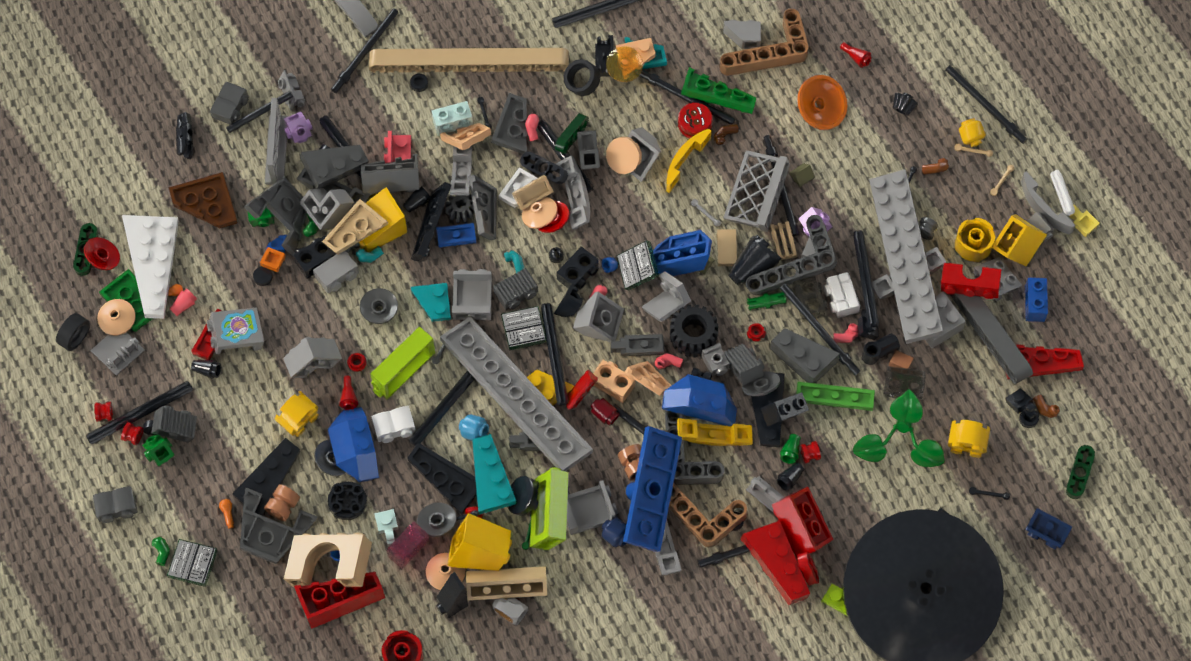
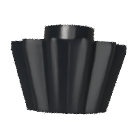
(904, 103)

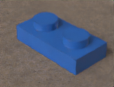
(456, 235)

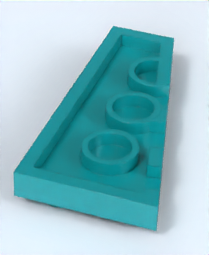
(490, 477)

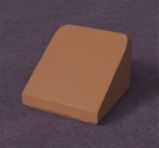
(901, 360)

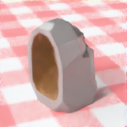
(510, 609)

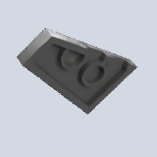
(511, 127)
(485, 206)

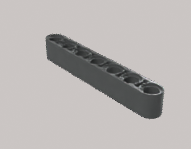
(994, 337)

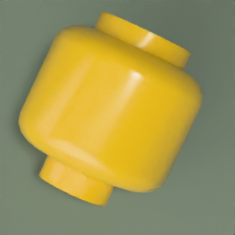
(972, 132)

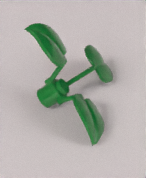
(906, 411)

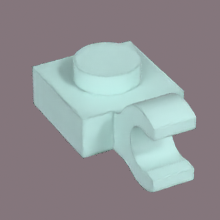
(387, 524)

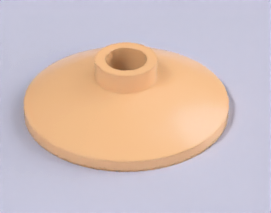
(540, 213)
(122, 322)
(434, 572)

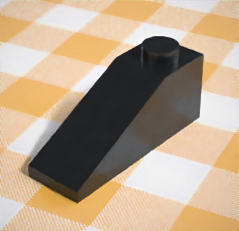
(452, 597)

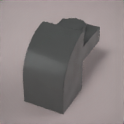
(588, 150)

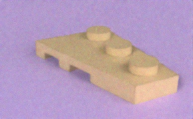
(354, 227)

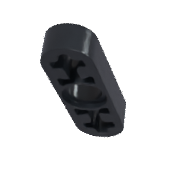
(548, 173)

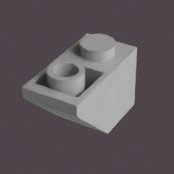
(743, 33)

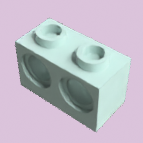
(452, 117)

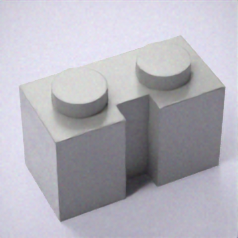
(335, 271)

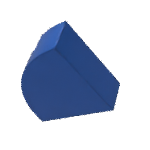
(276, 243)

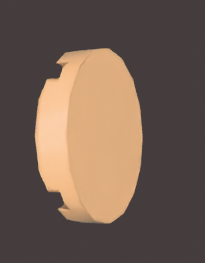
(623, 155)

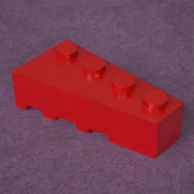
(775, 555)
(332, 600)

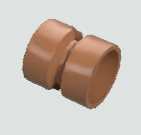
(630, 457)
(283, 500)

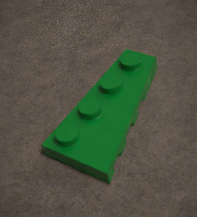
(702, 88)

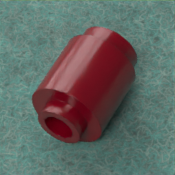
(604, 411)

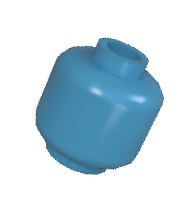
(473, 427)

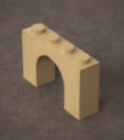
(309, 548)

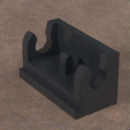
(602, 50)

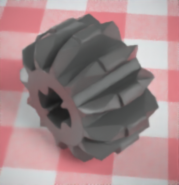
(455, 212)

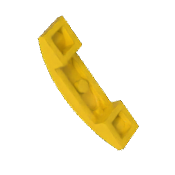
(698, 142)
(714, 434)

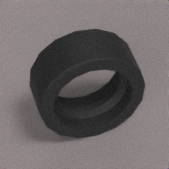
(591, 85)
(72, 332)

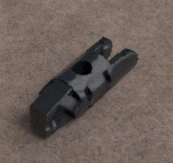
(184, 135)

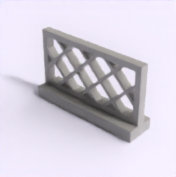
(276, 145)
(772, 194)

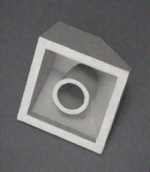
(649, 149)
(599, 318)

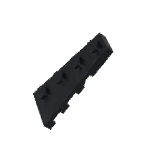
(430, 220)
(768, 435)
(269, 474)
(447, 478)

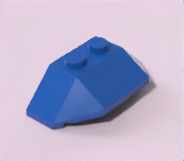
(683, 253)
(701, 400)
(353, 445)

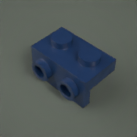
(1048, 528)

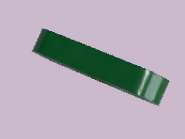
(569, 135)
(81, 243)
(1081, 487)

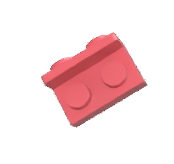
(397, 147)

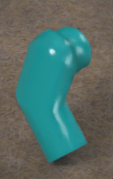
(367, 257)
(516, 259)

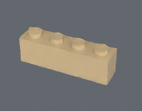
(506, 583)

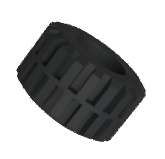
(695, 316)

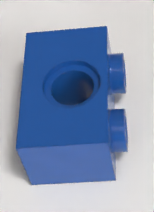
(1036, 300)

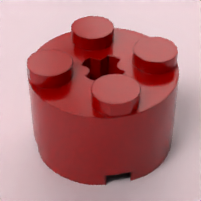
(402, 641)

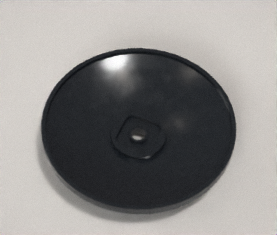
(886, 596)

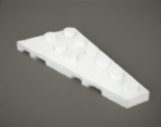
(152, 254)

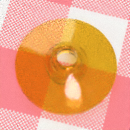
(622, 72)

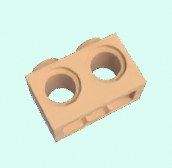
(610, 384)

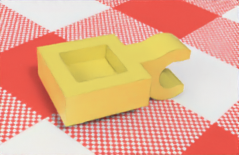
(1084, 222)

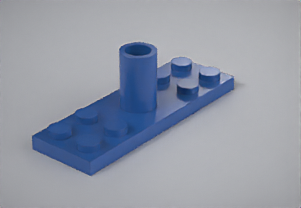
(652, 489)

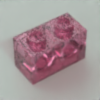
(407, 545)

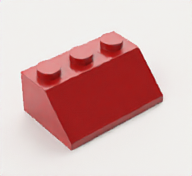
(802, 522)

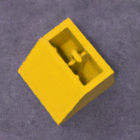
(1019, 240)

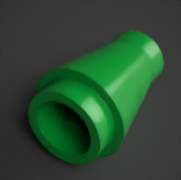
(790, 450)

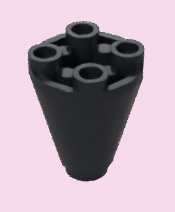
(753, 260)

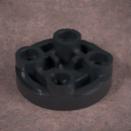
(526, 493)
(347, 500)

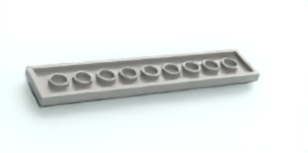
(906, 257)
(516, 395)

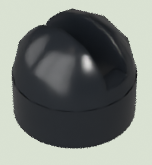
(552, 256)

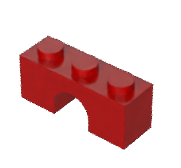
(986, 285)

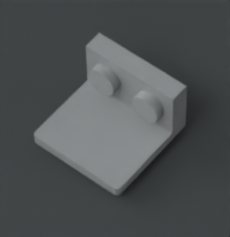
(670, 300)

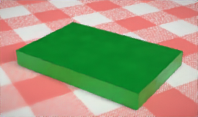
(126, 288)

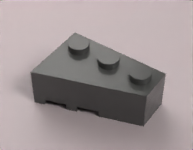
(803, 355)

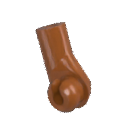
(941, 166)
(1046, 410)

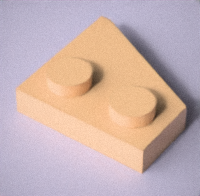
(648, 376)

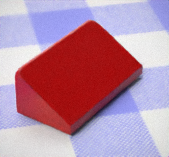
(581, 389)

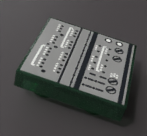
(637, 265)
(523, 328)
(192, 562)

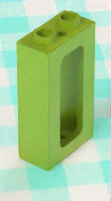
(402, 363)
(550, 517)

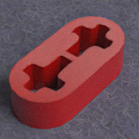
(808, 568)

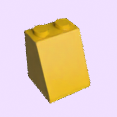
(386, 207)
(479, 545)

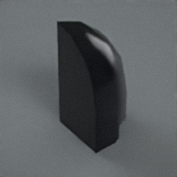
(570, 303)

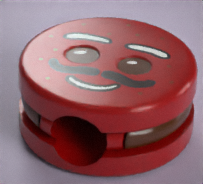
(694, 119)

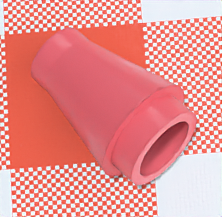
(183, 302)

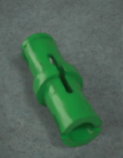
(766, 301)

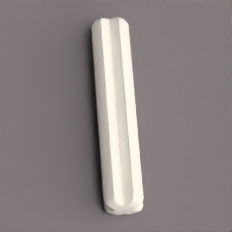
(1062, 192)

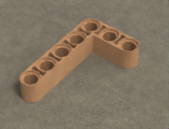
(771, 52)
(705, 525)

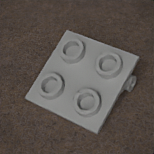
(1008, 280)
(117, 351)

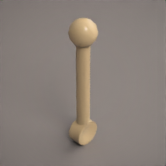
(958, 147)
(994, 191)

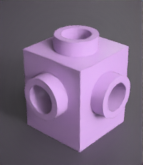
(298, 128)
(814, 211)

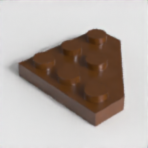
(205, 200)

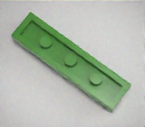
(837, 396)

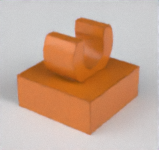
(272, 259)

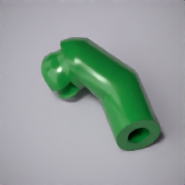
(163, 549)

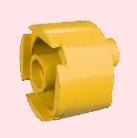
(974, 239)
(297, 413)
(968, 437)

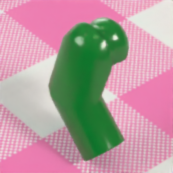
(311, 228)

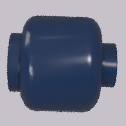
(614, 532)

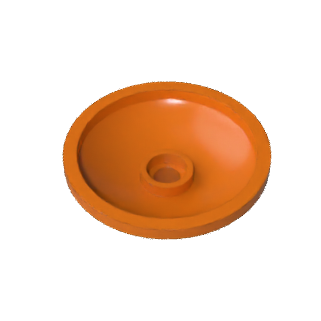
(829, 98)

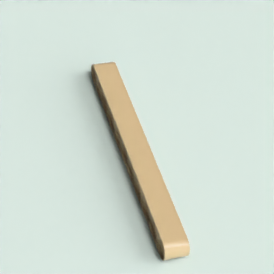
(468, 59)

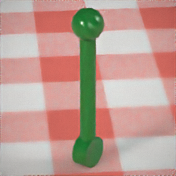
(525, 545)

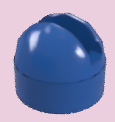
(609, 261)

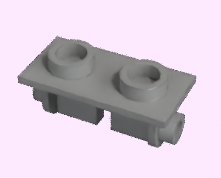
(287, 83)
(764, 492)

